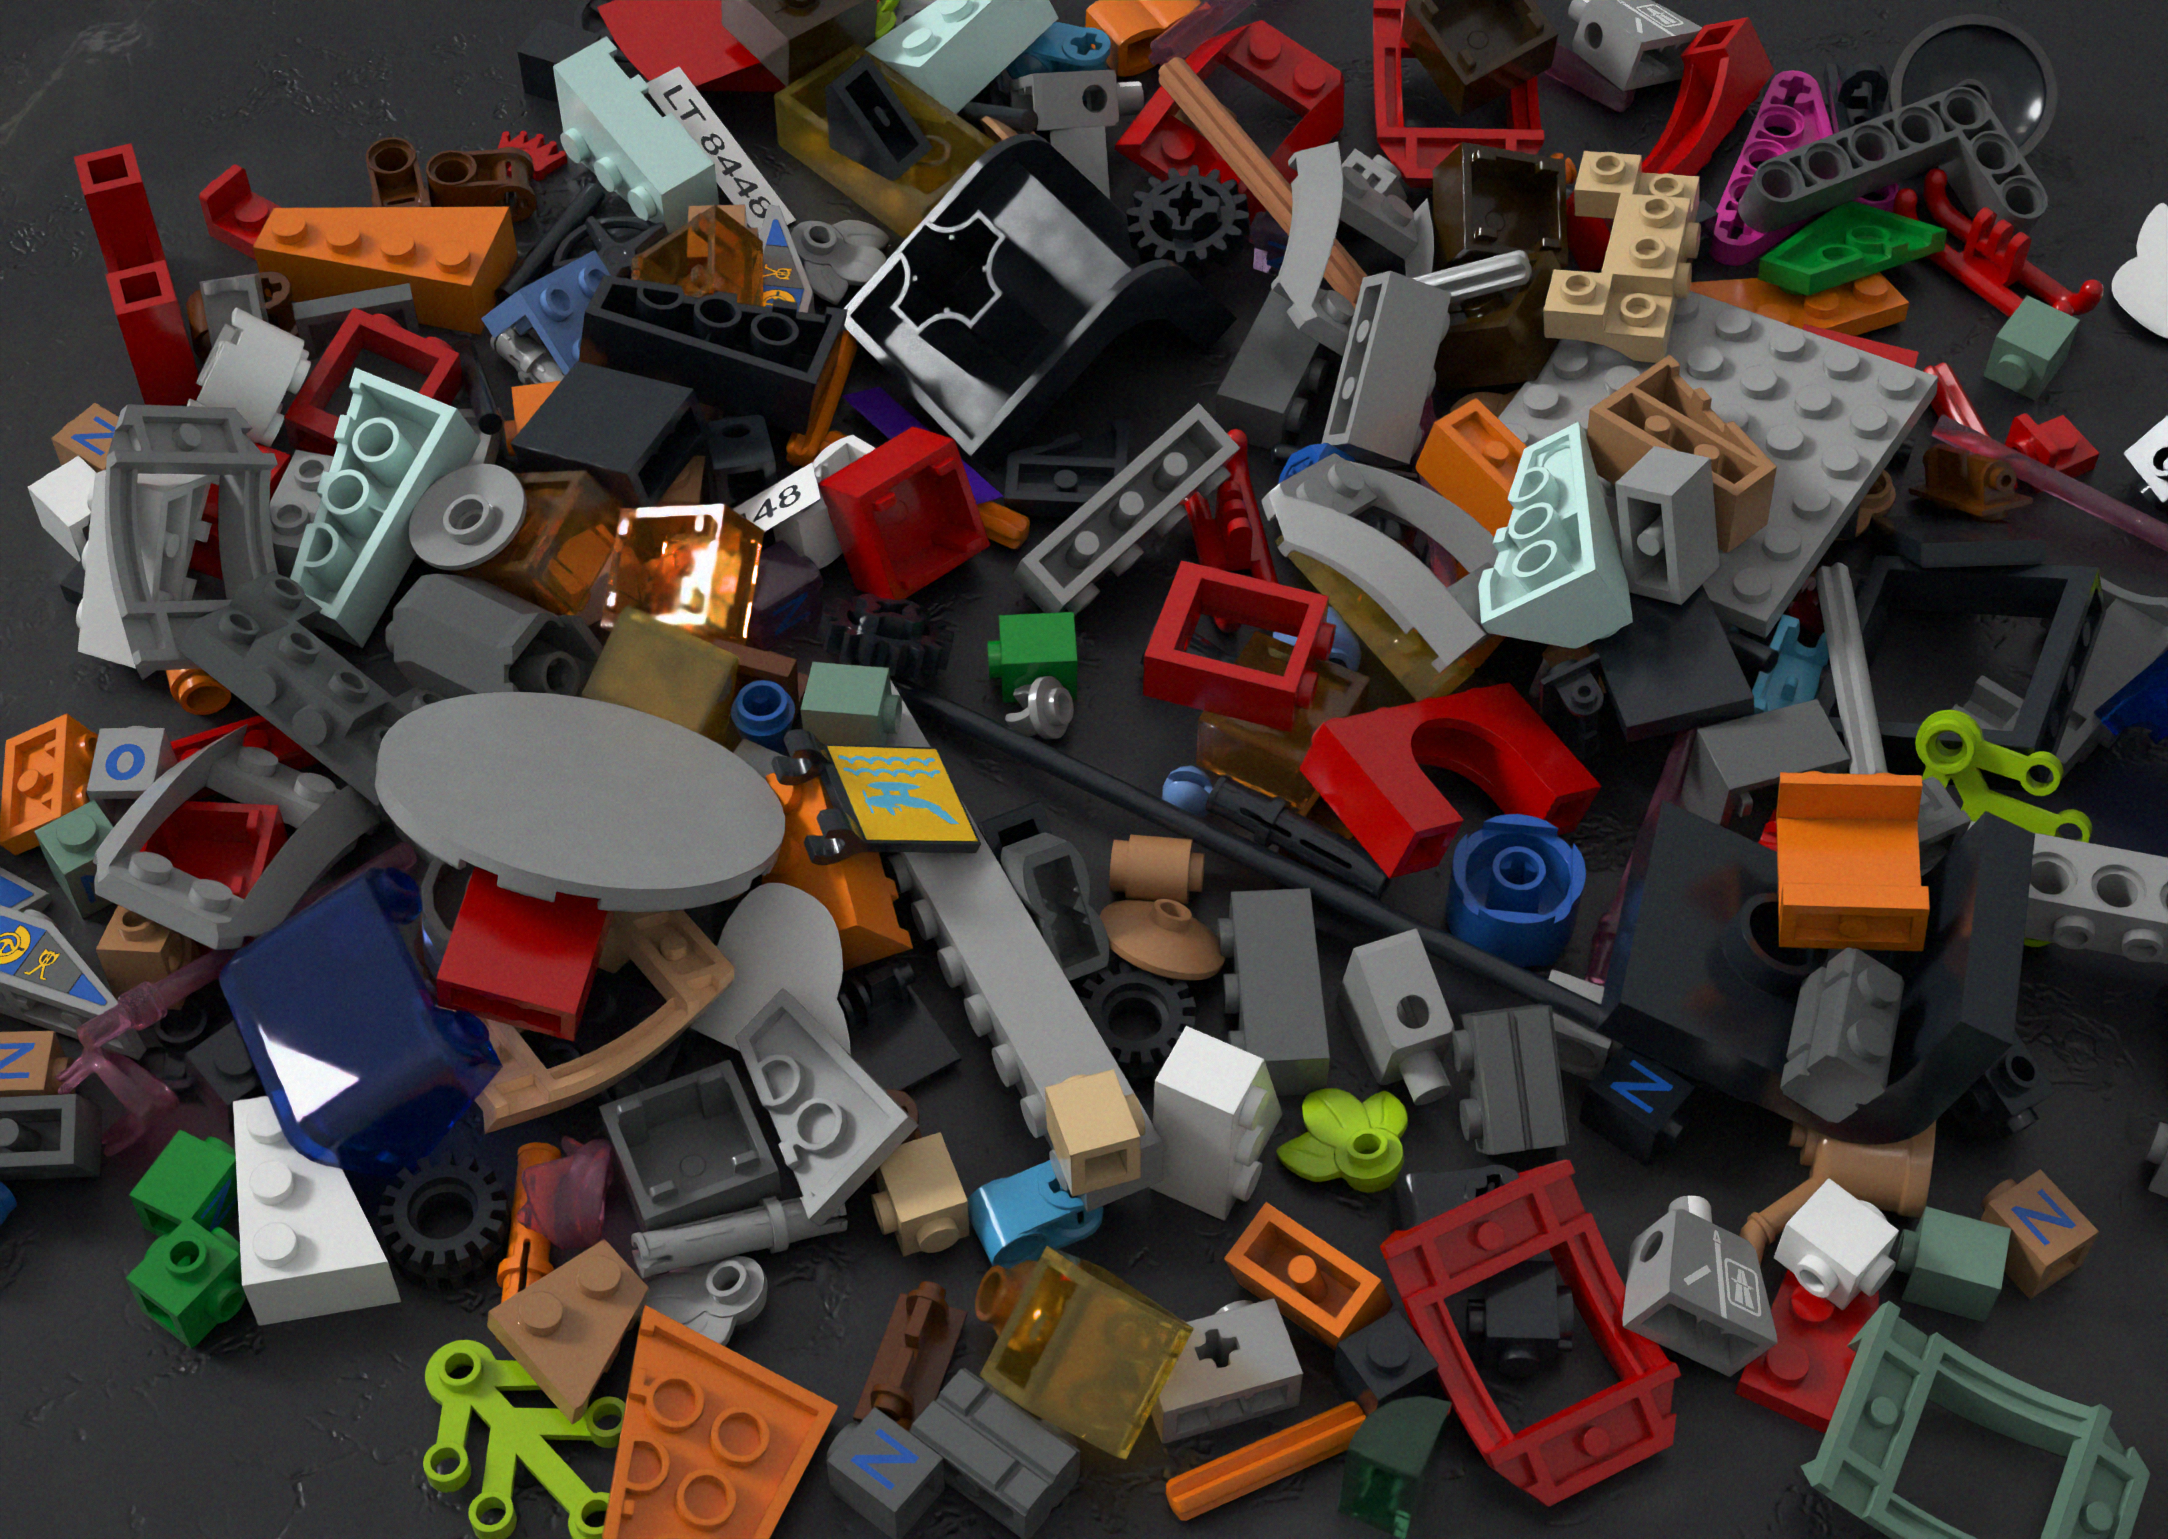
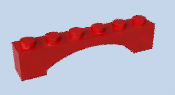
(1719, 81)

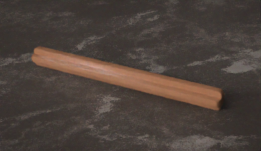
(1250, 165)

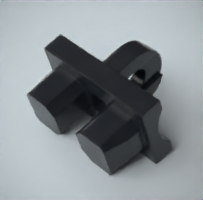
(1855, 93)

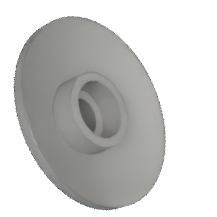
(467, 516)

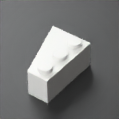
(168, 527)
(1214, 1122)
(300, 1228)

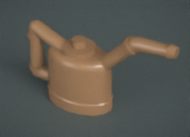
(1886, 1175)

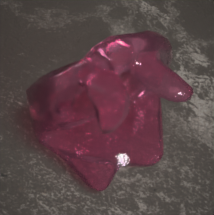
(135, 1087)
(569, 1194)

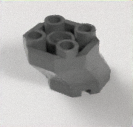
(479, 639)

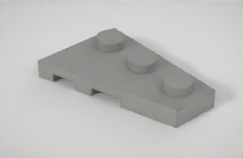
(823, 1103)

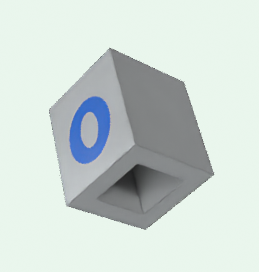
(126, 766)

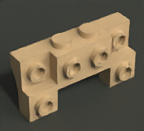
(1645, 261)

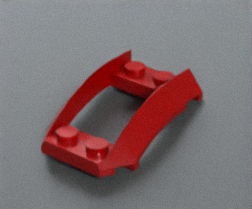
(1271, 64)
(1420, 150)
(1496, 1233)

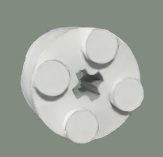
(251, 372)

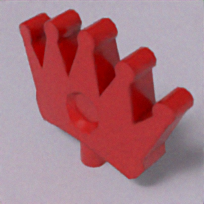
(543, 156)

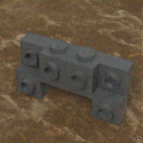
(2127, 643)
(297, 682)

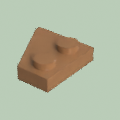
(572, 1324)

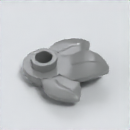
(839, 255)
(701, 1296)

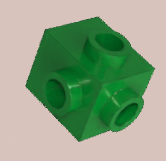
(190, 1281)

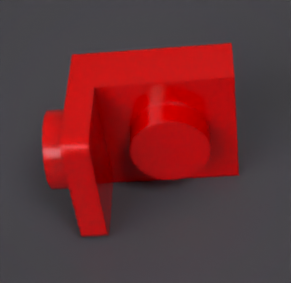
(234, 211)
(2053, 444)

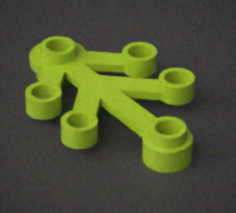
(1976, 753)
(513, 1436)

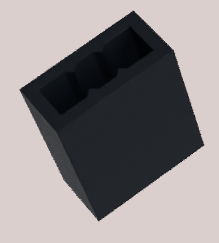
(618, 429)

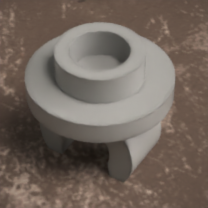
(1046, 709)

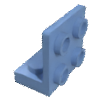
(553, 308)

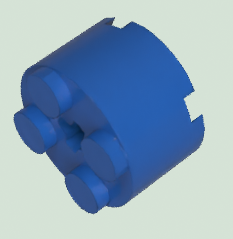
(1516, 890)

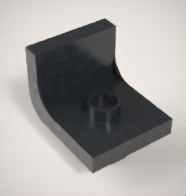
(1016, 296)
(1716, 996)

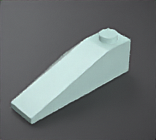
(1558, 556)

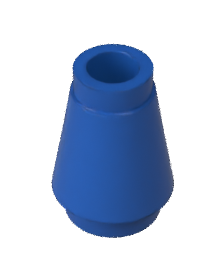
(764, 714)

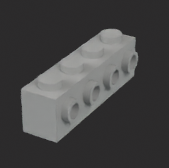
(1125, 511)

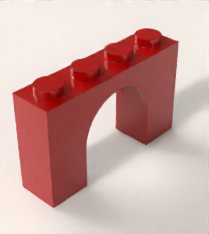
(138, 276)
(1488, 734)

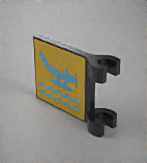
(879, 799)

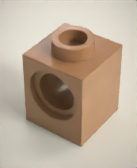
(142, 951)

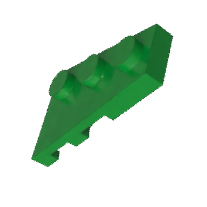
(1846, 246)

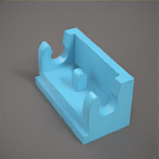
(1796, 671)

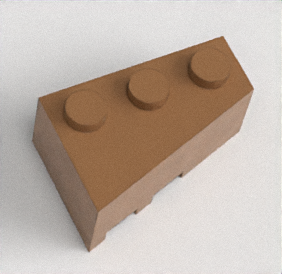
(1669, 414)

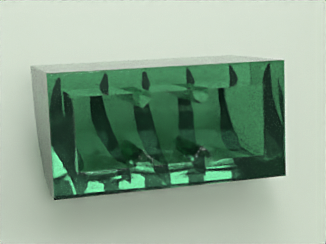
(1394, 1463)

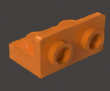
(44, 779)

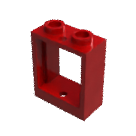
(314, 429)
(1226, 687)

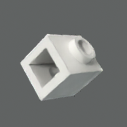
(1838, 1245)

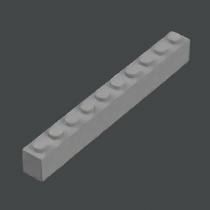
(1009, 981)

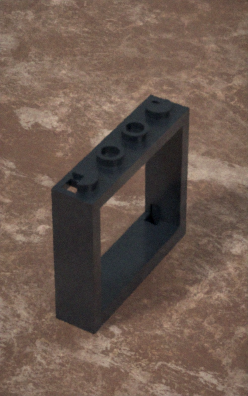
(2055, 592)

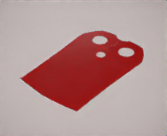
(674, 34)

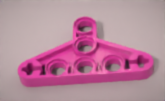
(1807, 124)

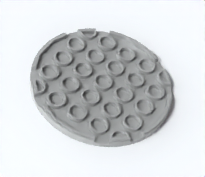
(579, 800)

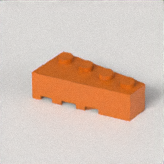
(445, 254)

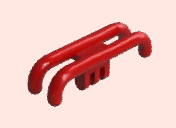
(1989, 257)
(1236, 534)

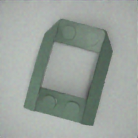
(1881, 1408)

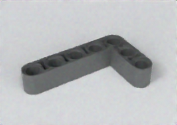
(1943, 131)

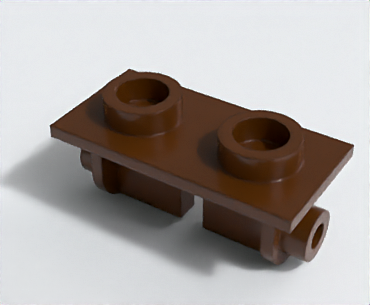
(1969, 483)
(912, 1356)

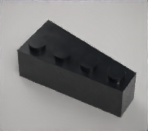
(725, 350)

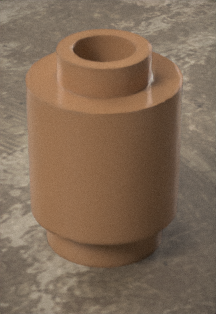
(1156, 868)

